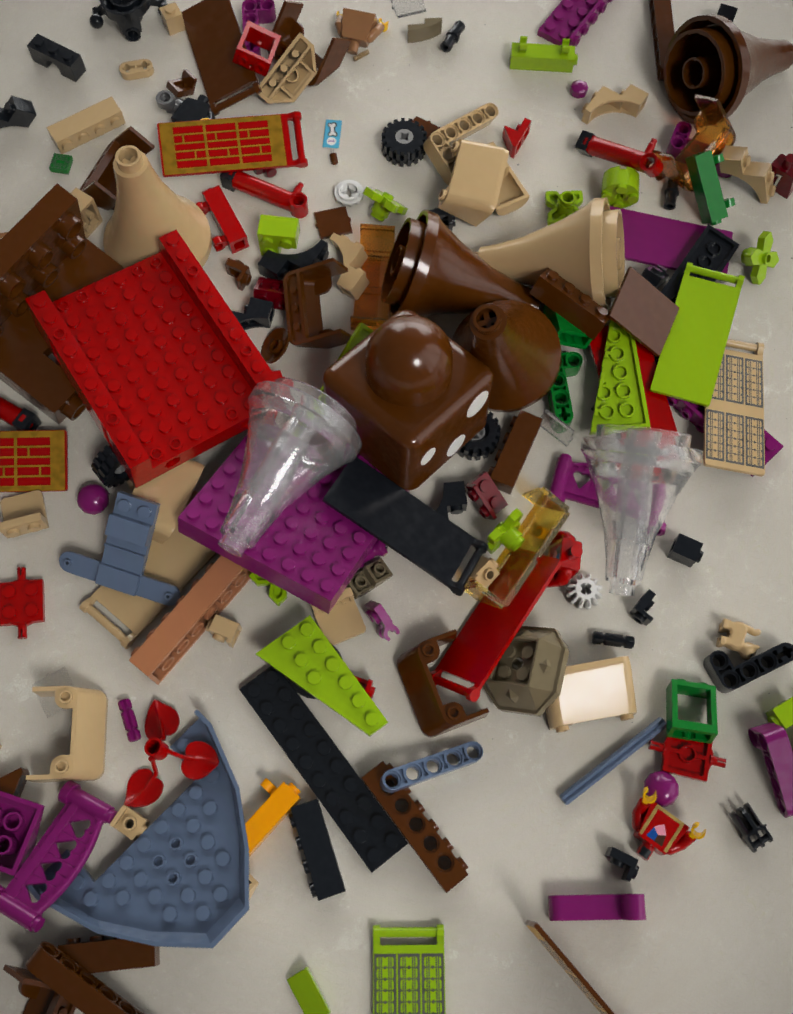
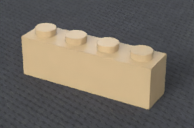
(86, 125)

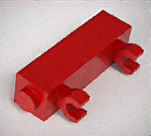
(225, 219)

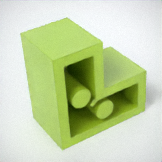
(277, 233)

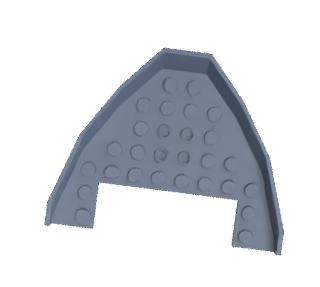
(181, 876)

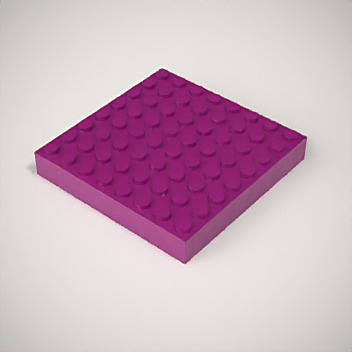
(304, 551)

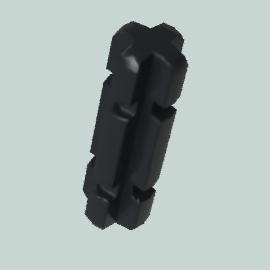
(613, 640)

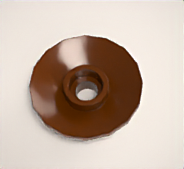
(275, 345)

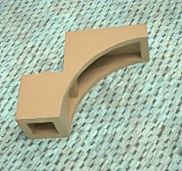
(607, 101)
(756, 174)
(355, 280)

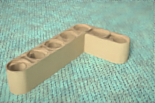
(461, 128)

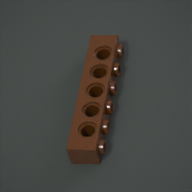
(446, 878)

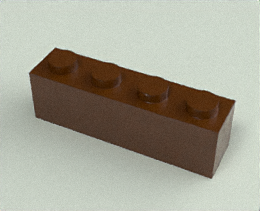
(570, 303)
(515, 450)
(110, 954)

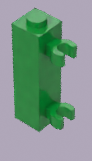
(707, 187)

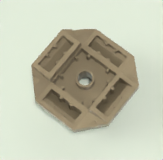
(539, 680)

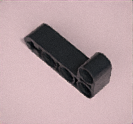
(753, 665)

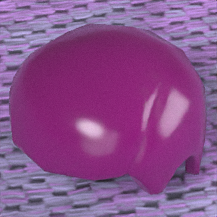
(93, 498)
(664, 785)

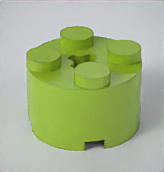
(621, 186)

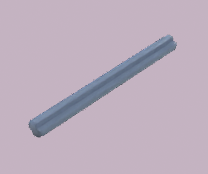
(612, 761)

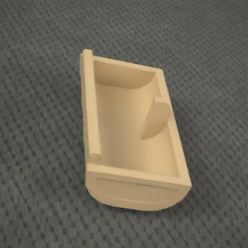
(512, 193)

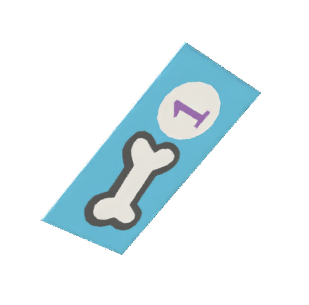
(332, 134)

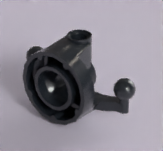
(126, 13)

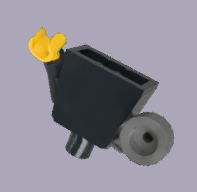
(185, 109)

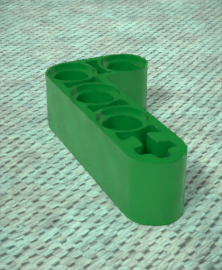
(561, 391)

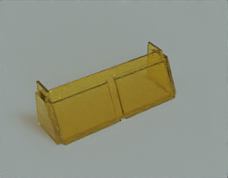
(515, 567)

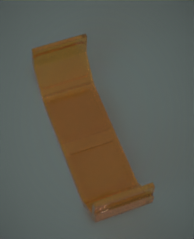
(378, 246)

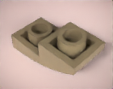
(420, 32)
(369, 578)

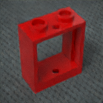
(261, 37)

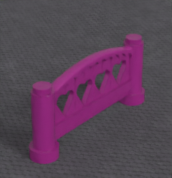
(565, 486)
(79, 806)

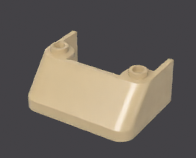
(87, 734)

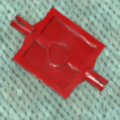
(22, 602)
(686, 758)

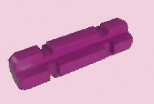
(129, 720)

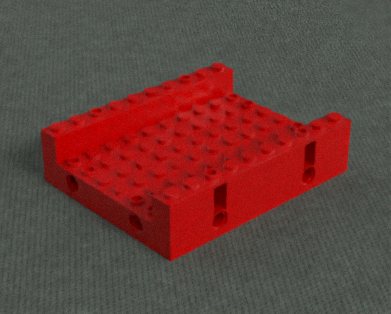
(155, 359)

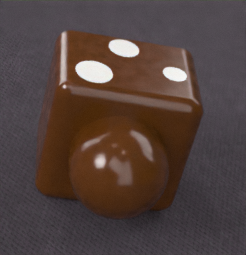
(411, 396)

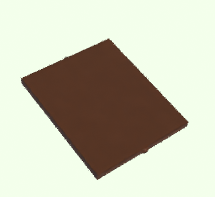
(643, 311)

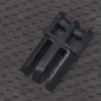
(748, 825)

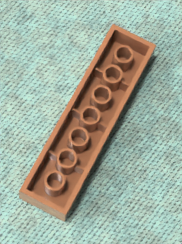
(189, 618)

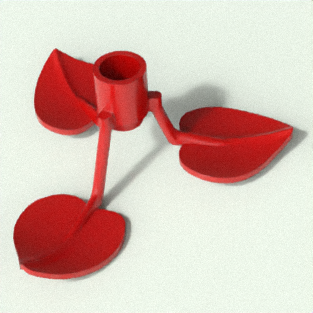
(198, 759)

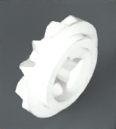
(356, 192)

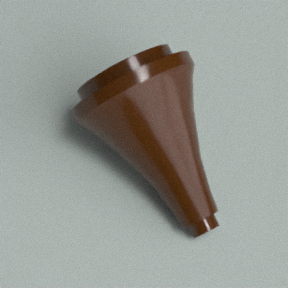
(719, 62)
(440, 274)
(517, 347)

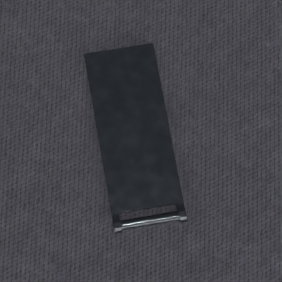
(404, 523)

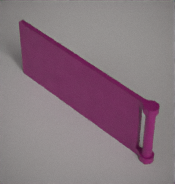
(660, 239)

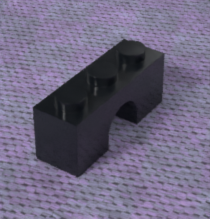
(47, 52)

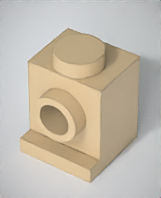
(485, 571)
(224, 629)
(122, 818)

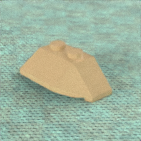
(290, 73)

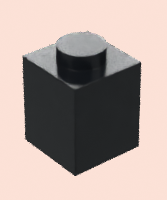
(686, 550)

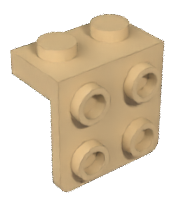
(23, 514)
(342, 621)

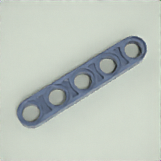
(421, 766)

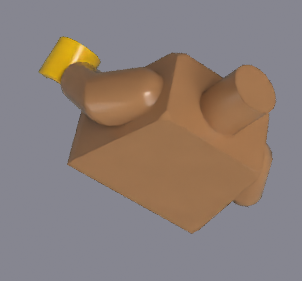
(359, 28)

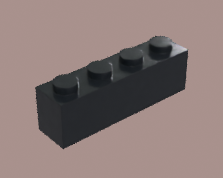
(318, 850)

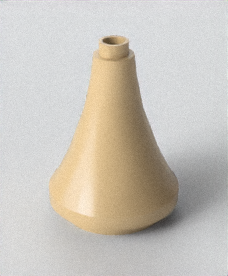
(149, 210)
(581, 248)

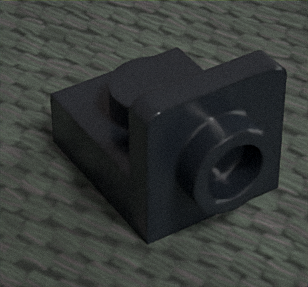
(641, 606)
(620, 859)

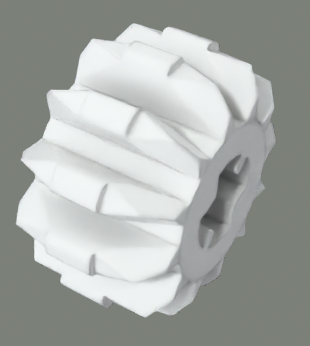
(580, 583)

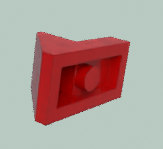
(515, 137)

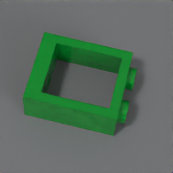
(686, 729)

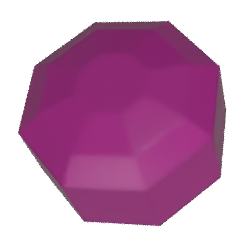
(579, 89)

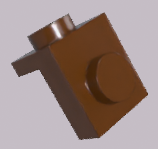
(184, 86)
(240, 271)

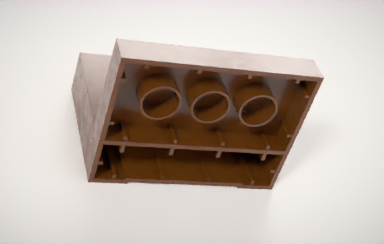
(52, 255)

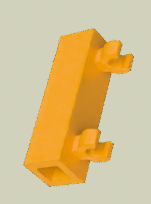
(271, 812)

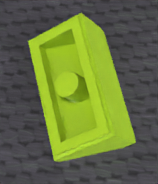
(308, 993)

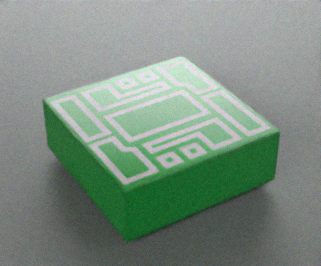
(61, 163)

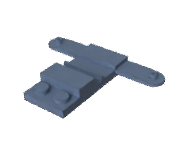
(125, 553)

